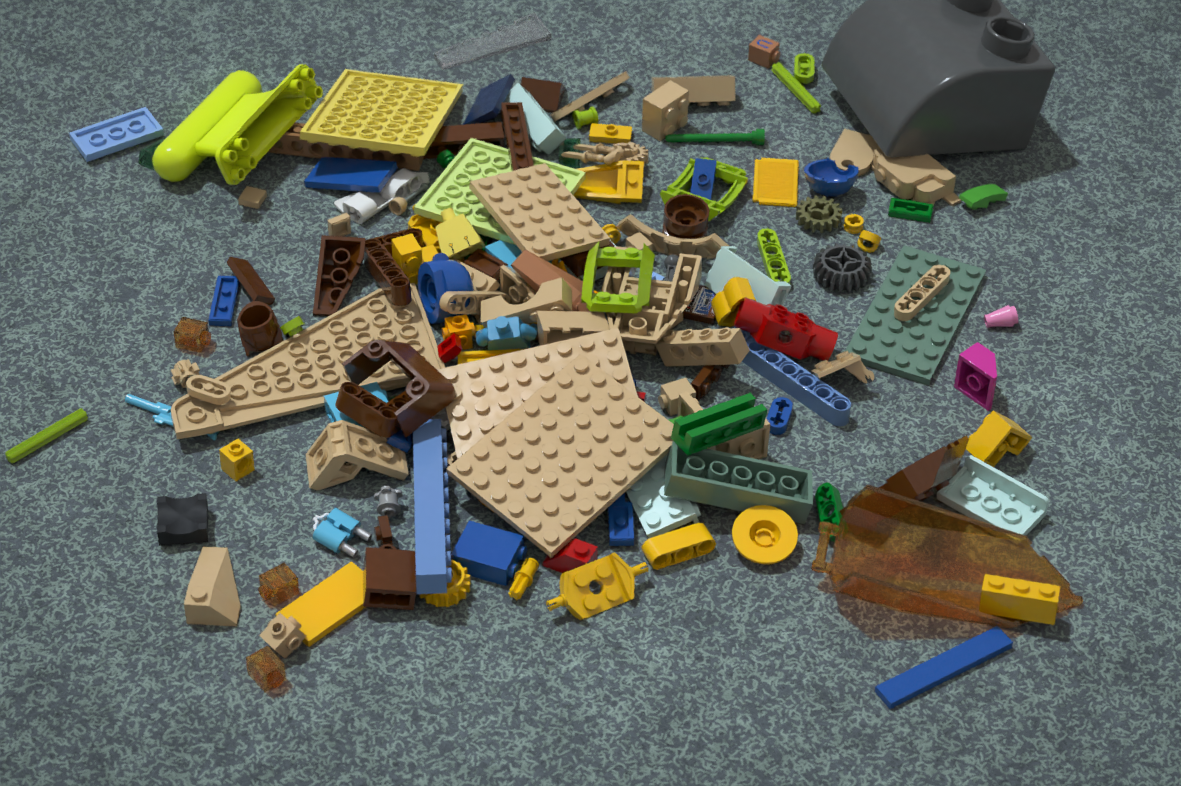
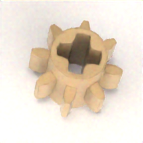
(183, 371)

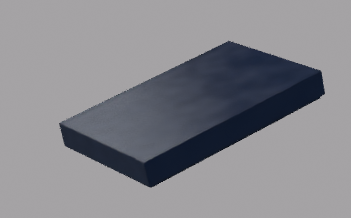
(489, 101)

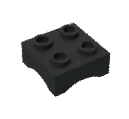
(182, 520)

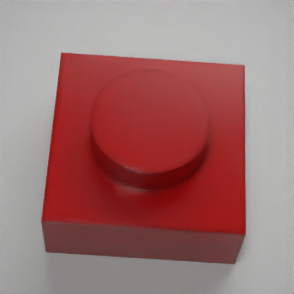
(449, 348)

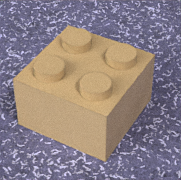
(665, 110)

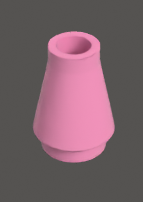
(1002, 317)

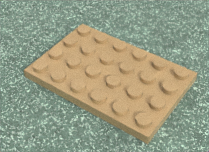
(539, 212)

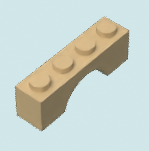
(551, 296)

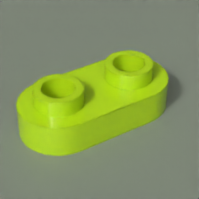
(804, 68)
(293, 326)

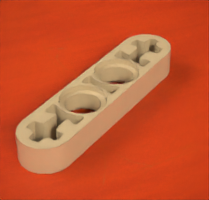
(917, 290)
(461, 296)

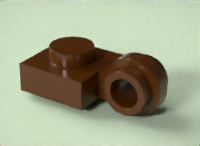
(383, 533)

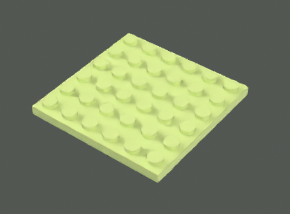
(475, 162)

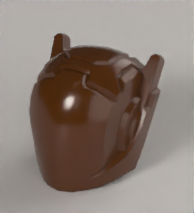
(258, 327)

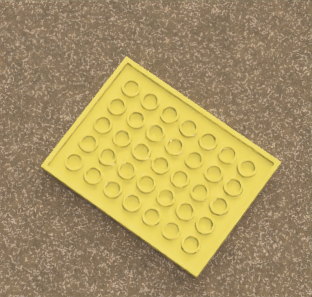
(382, 112)

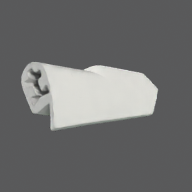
(364, 205)

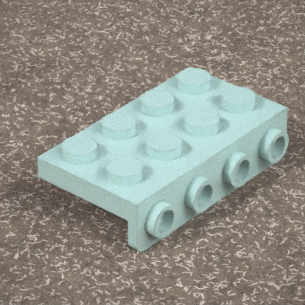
(994, 497)
(654, 509)

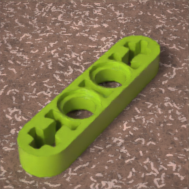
(772, 259)

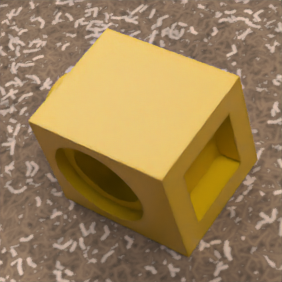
(236, 460)

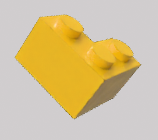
(410, 255)
(997, 437)

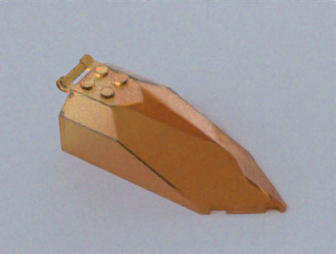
(927, 558)

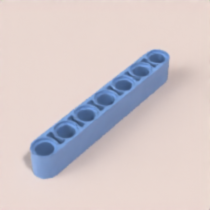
(797, 382)

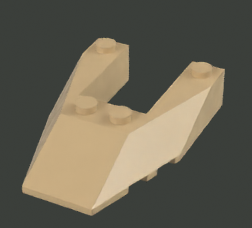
(666, 299)

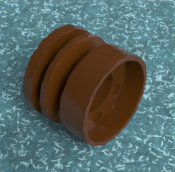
(686, 217)

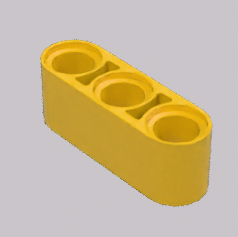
(678, 546)

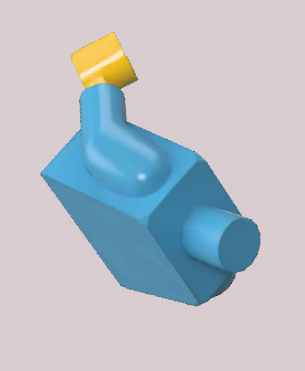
(506, 334)

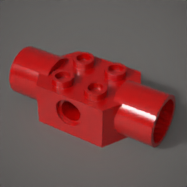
(785, 330)

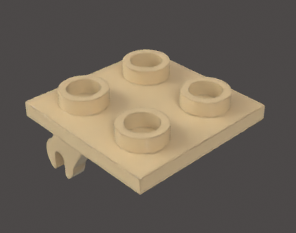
(846, 360)

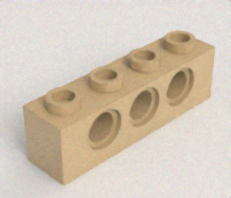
(702, 347)

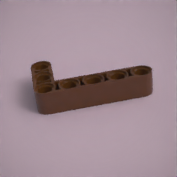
(384, 268)
(369, 409)

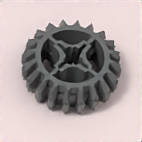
(842, 267)

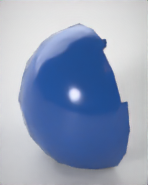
(828, 179)

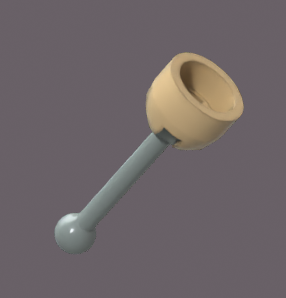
(399, 205)

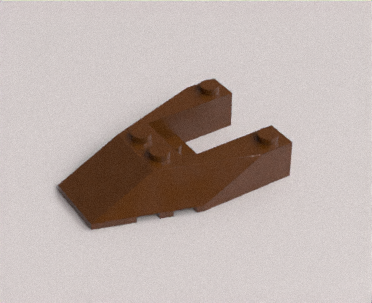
(927, 473)

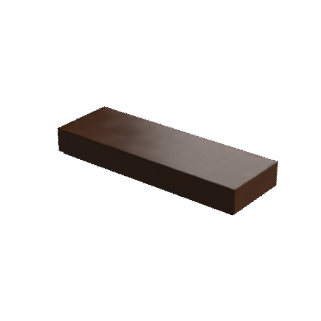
(250, 280)

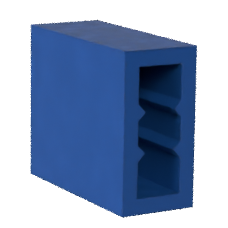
(489, 552)

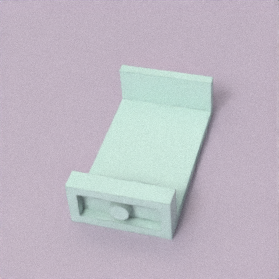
(730, 265)

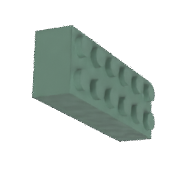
(738, 482)

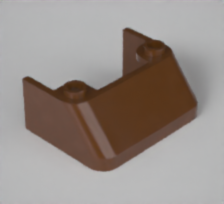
(427, 389)

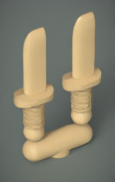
(611, 153)

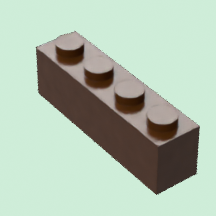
(456, 136)

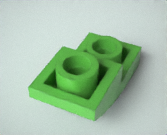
(981, 196)

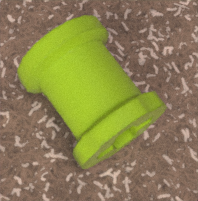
(585, 117)

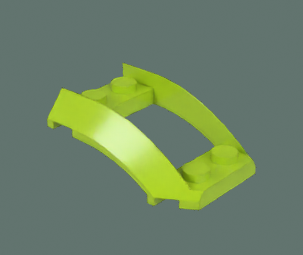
(724, 171)
(615, 257)

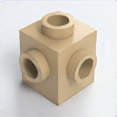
(283, 634)

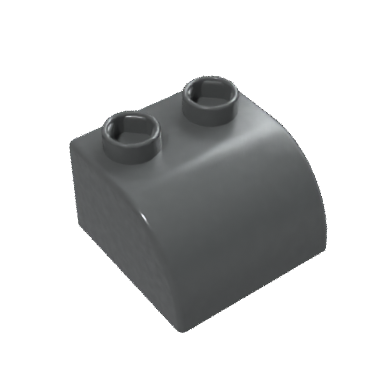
(940, 75)

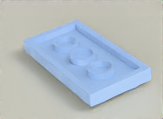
(116, 134)

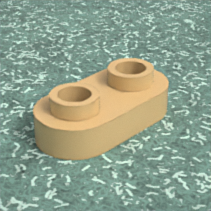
(208, 389)

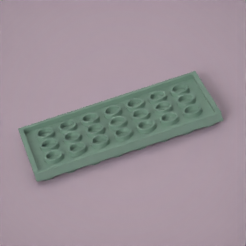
(918, 345)

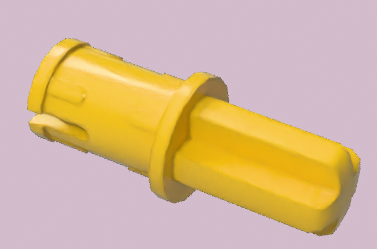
(523, 578)

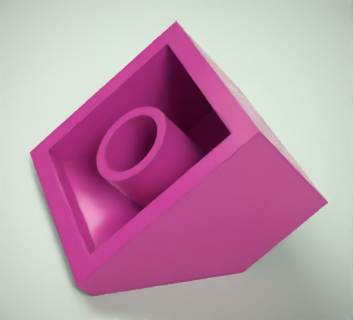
(977, 375)

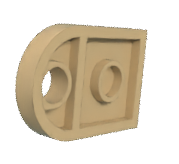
(855, 150)

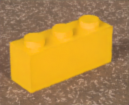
(1019, 599)

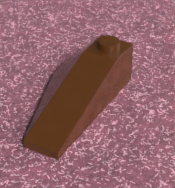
(337, 268)

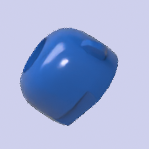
(439, 277)

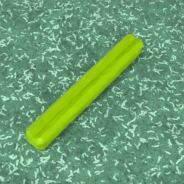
(796, 88)
(46, 436)

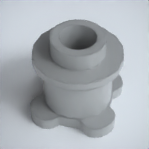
(388, 501)

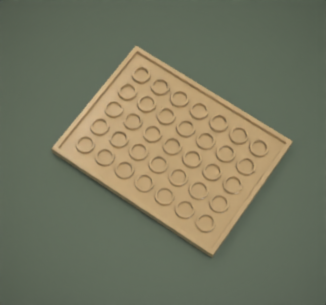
(499, 384)
(564, 455)

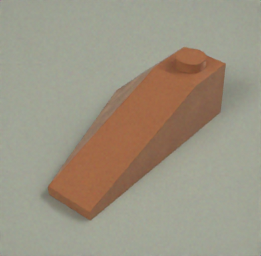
(537, 271)

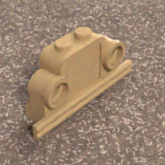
(915, 177)

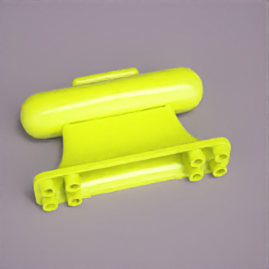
(236, 125)

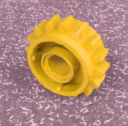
(455, 590)

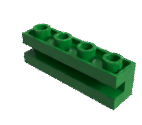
(718, 424)

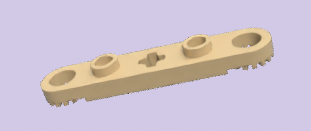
(604, 90)

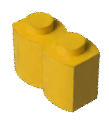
(727, 302)

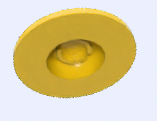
(764, 534)

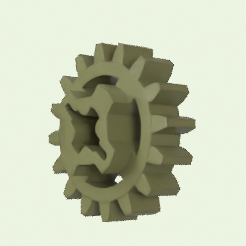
(818, 214)

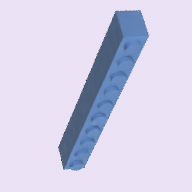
(430, 509)

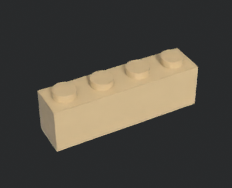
(703, 88)

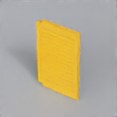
(776, 182)

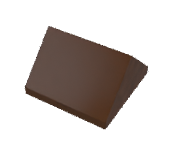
(546, 93)

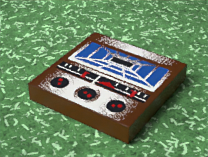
(700, 306)

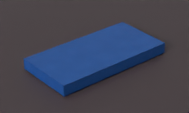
(350, 174)

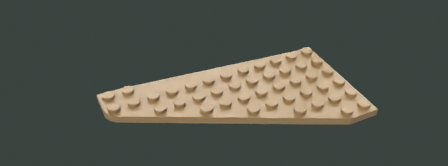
(309, 366)

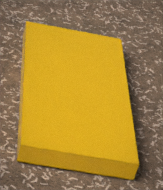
(328, 603)

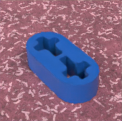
(784, 416)

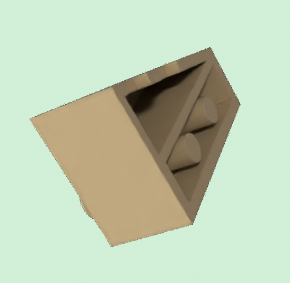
(564, 325)

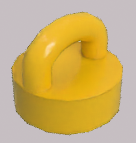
(870, 238)

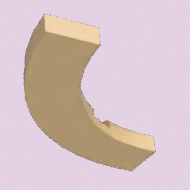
(705, 247)

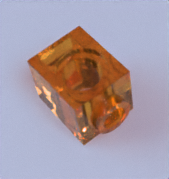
(278, 584)

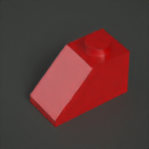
(572, 556)

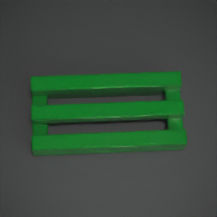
(910, 210)

